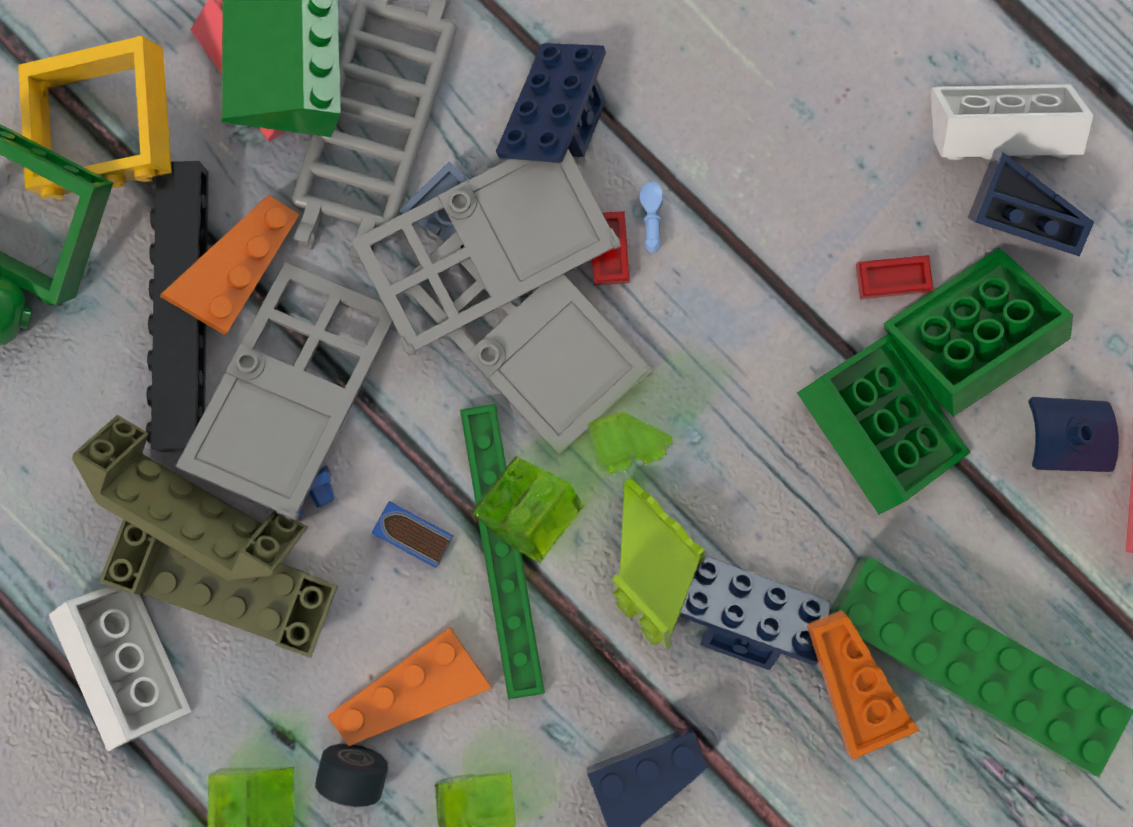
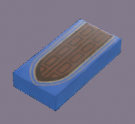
(412, 534)

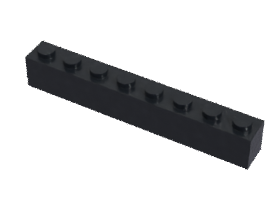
(178, 337)

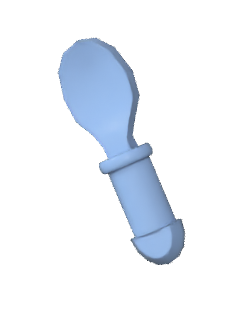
(651, 199)

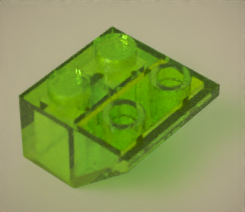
(625, 439)
(529, 508)
(251, 797)

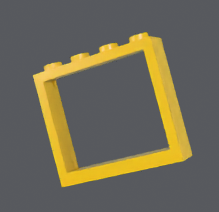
(89, 63)

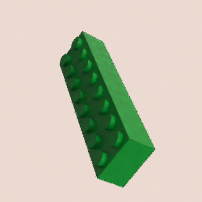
(982, 666)

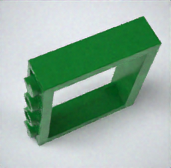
(84, 226)

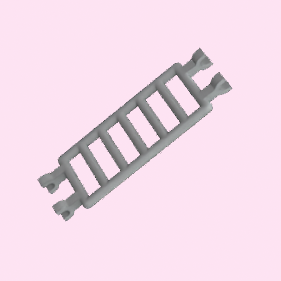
(354, 36)

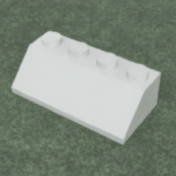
(1009, 119)
(119, 664)

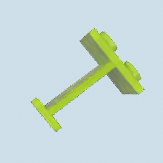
(654, 565)

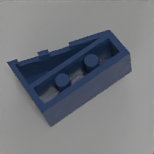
(1027, 208)
(645, 778)

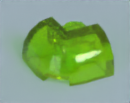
(475, 801)

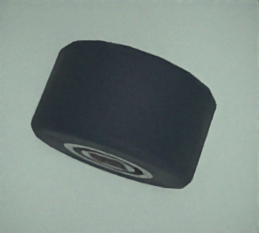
(351, 775)

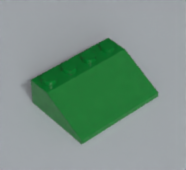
(281, 65)
(979, 330)
(884, 424)

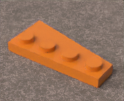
(229, 271)
(417, 686)
(858, 690)

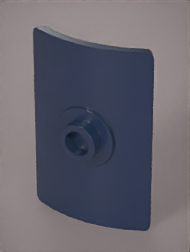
(1074, 435)

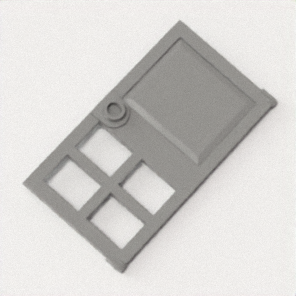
(516, 225)
(548, 355)
(273, 419)

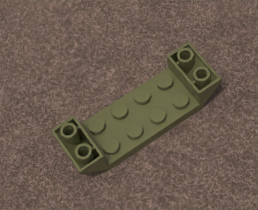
(178, 509)
(279, 607)

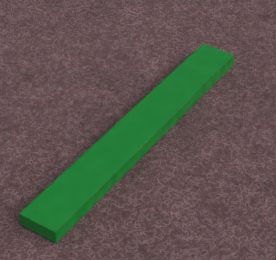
(502, 561)

